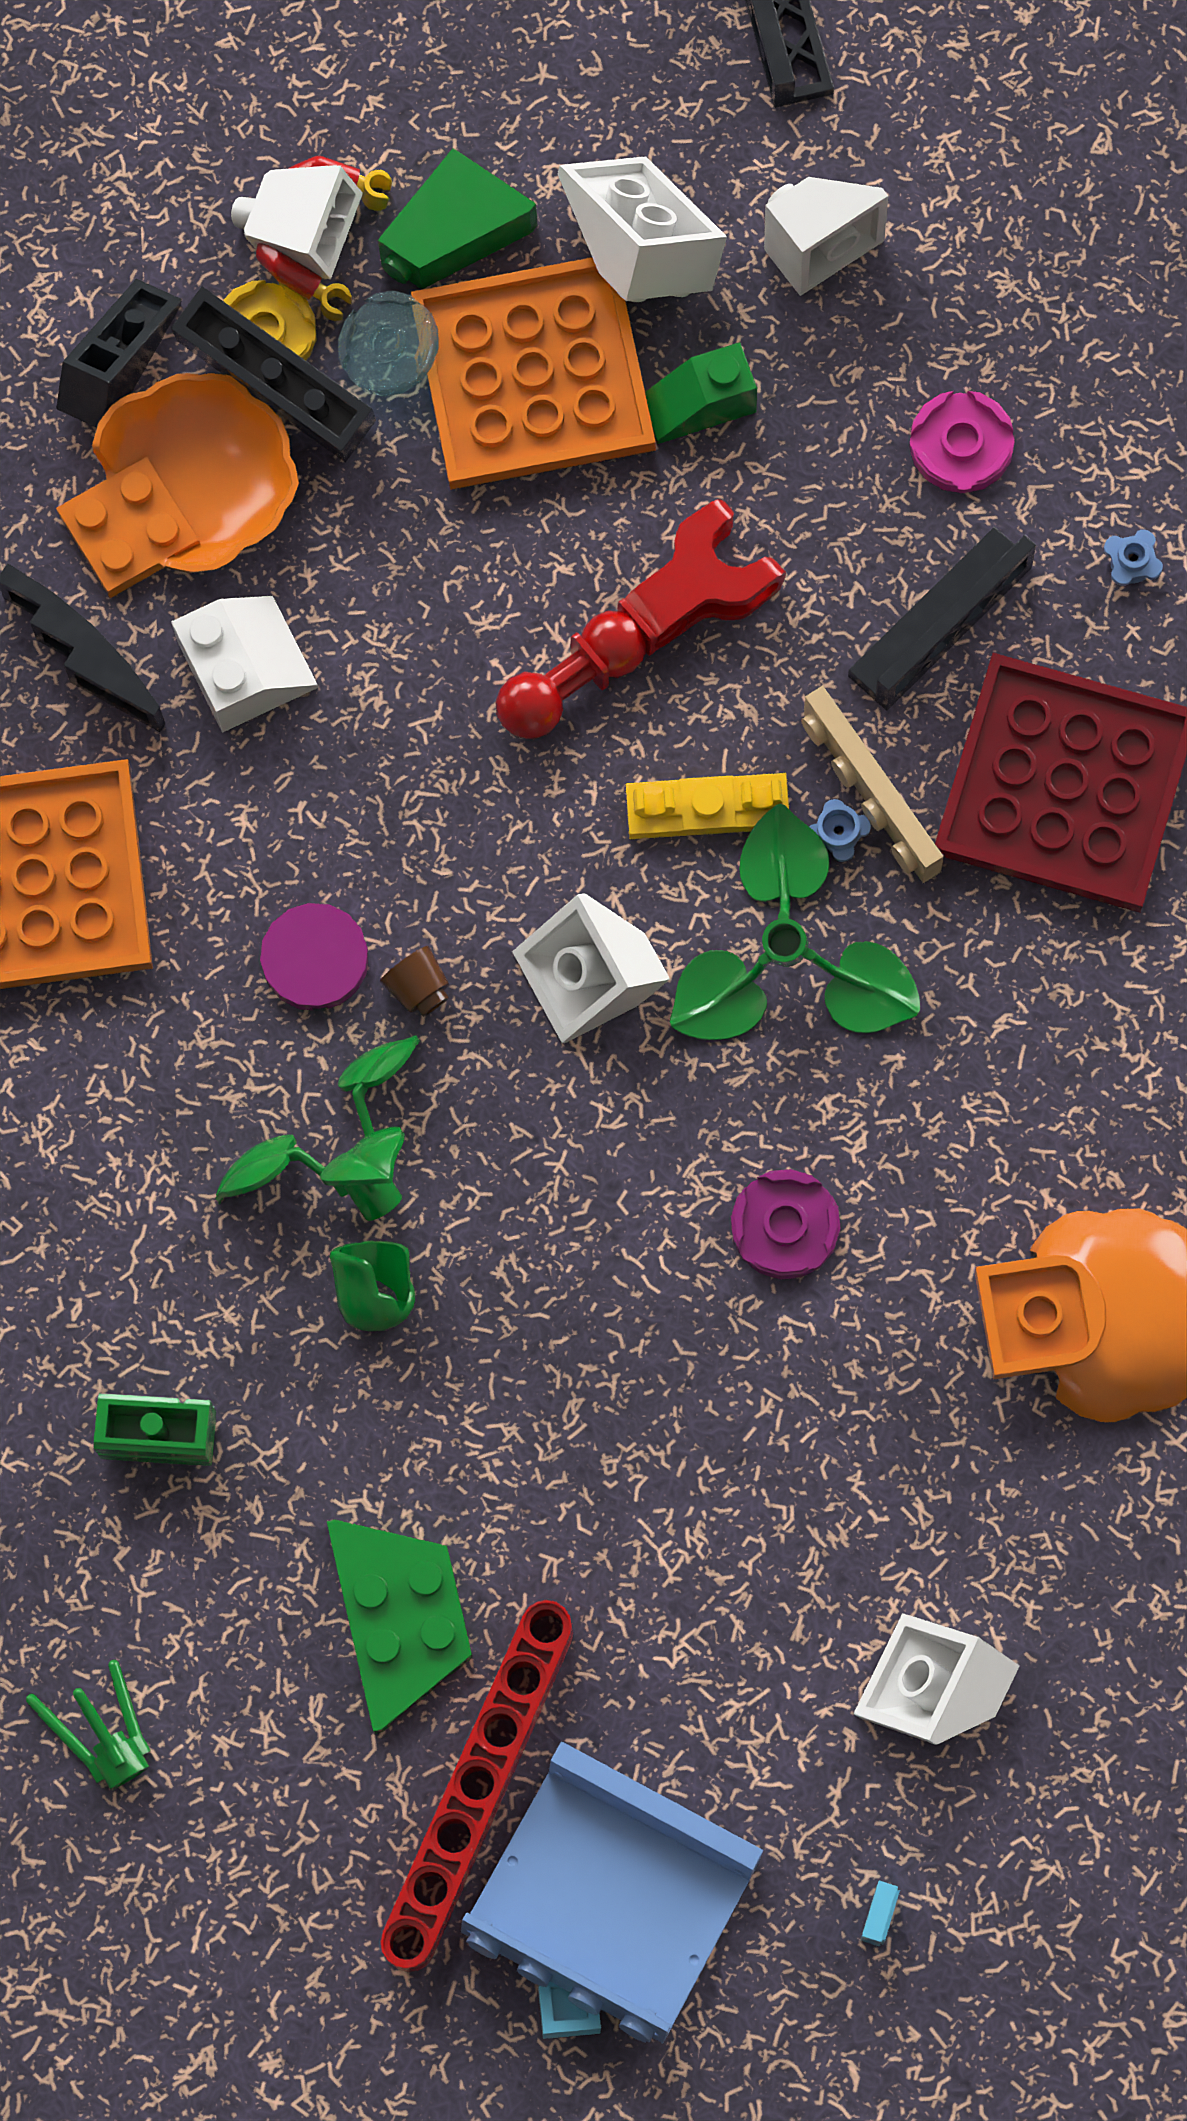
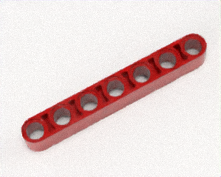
(477, 1756)

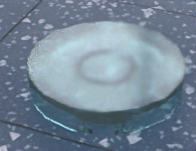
(388, 343)

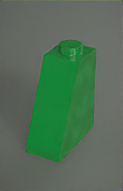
(454, 223)

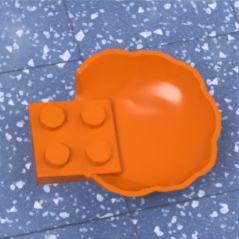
(187, 482)
(1098, 1310)

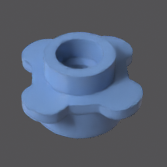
(1127, 571)
(854, 827)

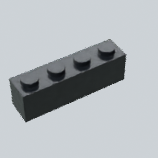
(274, 374)

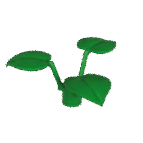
(719, 996)
(363, 1170)

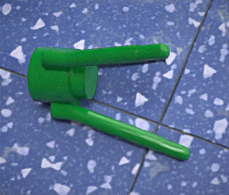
(117, 1756)

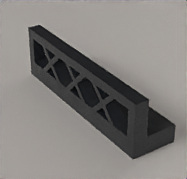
(775, 50)
(942, 617)

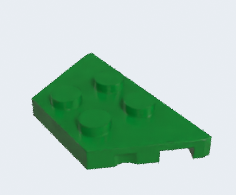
(400, 1615)

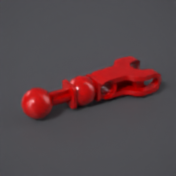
(647, 619)

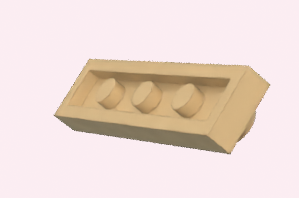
(882, 803)

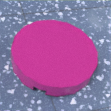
(958, 458)

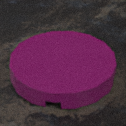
(314, 956)
(785, 1244)

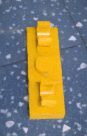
(702, 804)

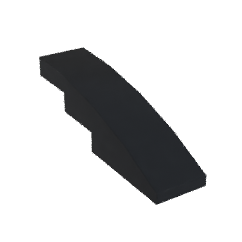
(91, 659)

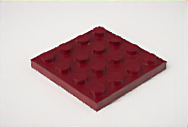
(1065, 782)

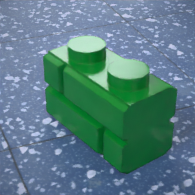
(155, 1429)

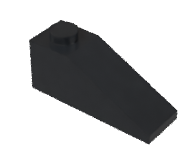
(115, 352)

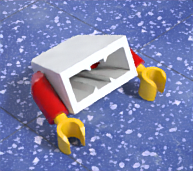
(304, 221)

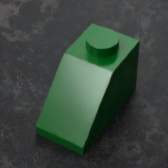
(702, 394)

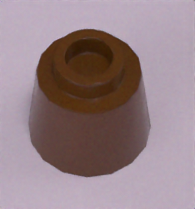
(417, 982)

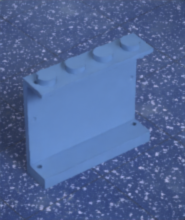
(611, 1894)

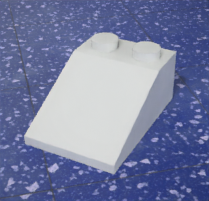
(642, 229)

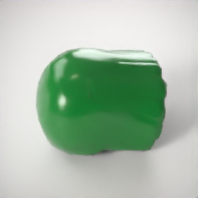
(355, 1276)

